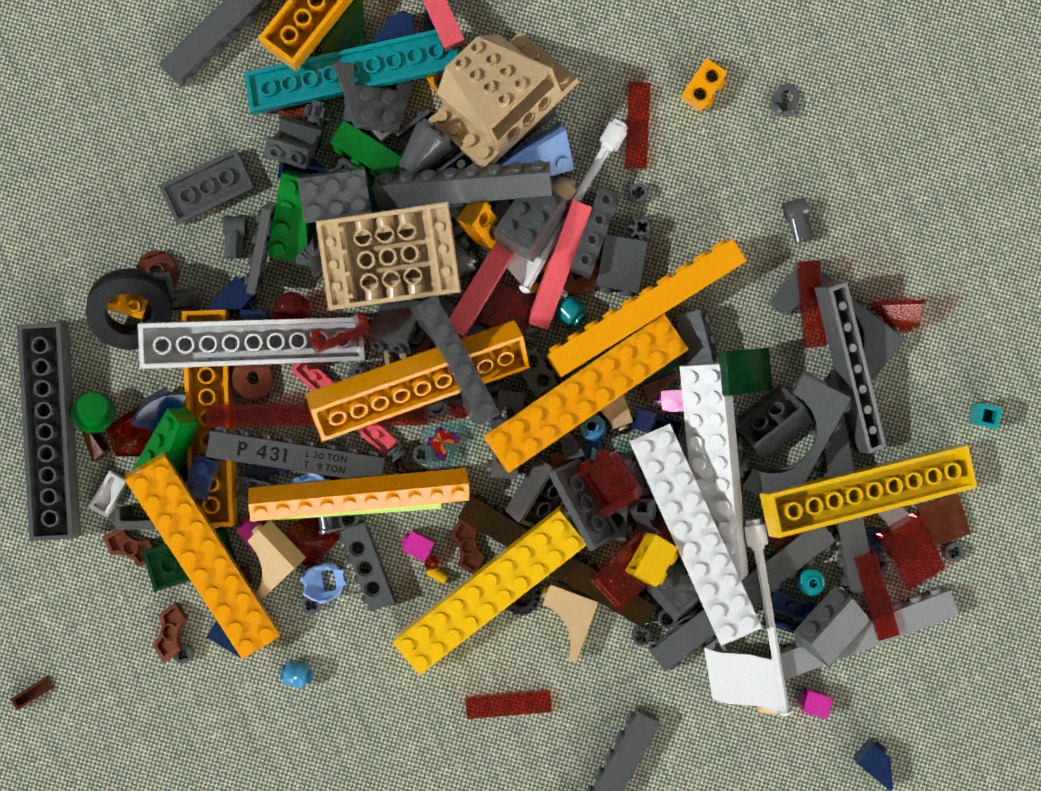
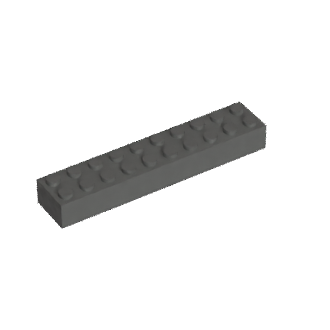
(48, 431)

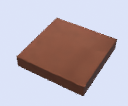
(944, 518)

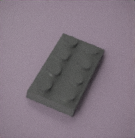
(207, 186)
(261, 239)
(583, 506)

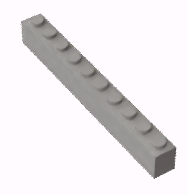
(910, 616)

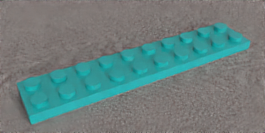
(374, 66)

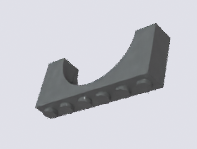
(876, 337)
(474, 393)
(827, 405)

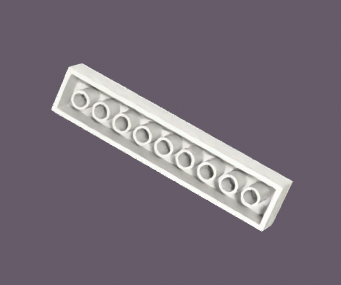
(243, 343)
(715, 454)
(695, 534)

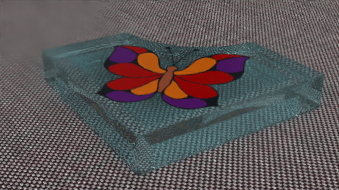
(442, 442)

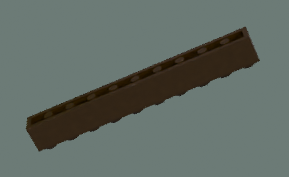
(574, 571)

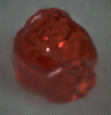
(291, 306)

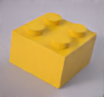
(652, 559)

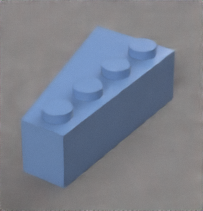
(546, 146)

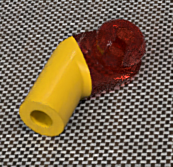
(433, 571)

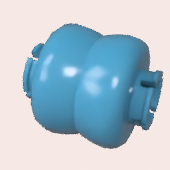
(598, 433)
(296, 674)

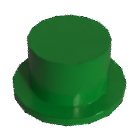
(93, 412)

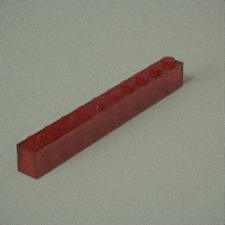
(289, 415)

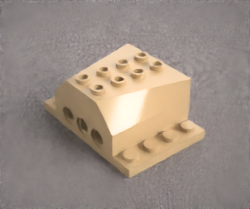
(497, 94)
(388, 256)

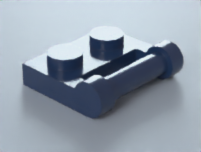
(791, 607)

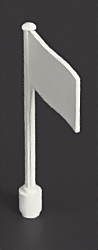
(528, 271)
(748, 677)

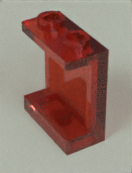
(319, 345)
(610, 481)

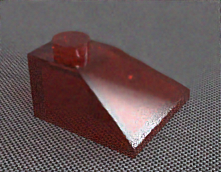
(900, 313)
(126, 439)
(310, 543)

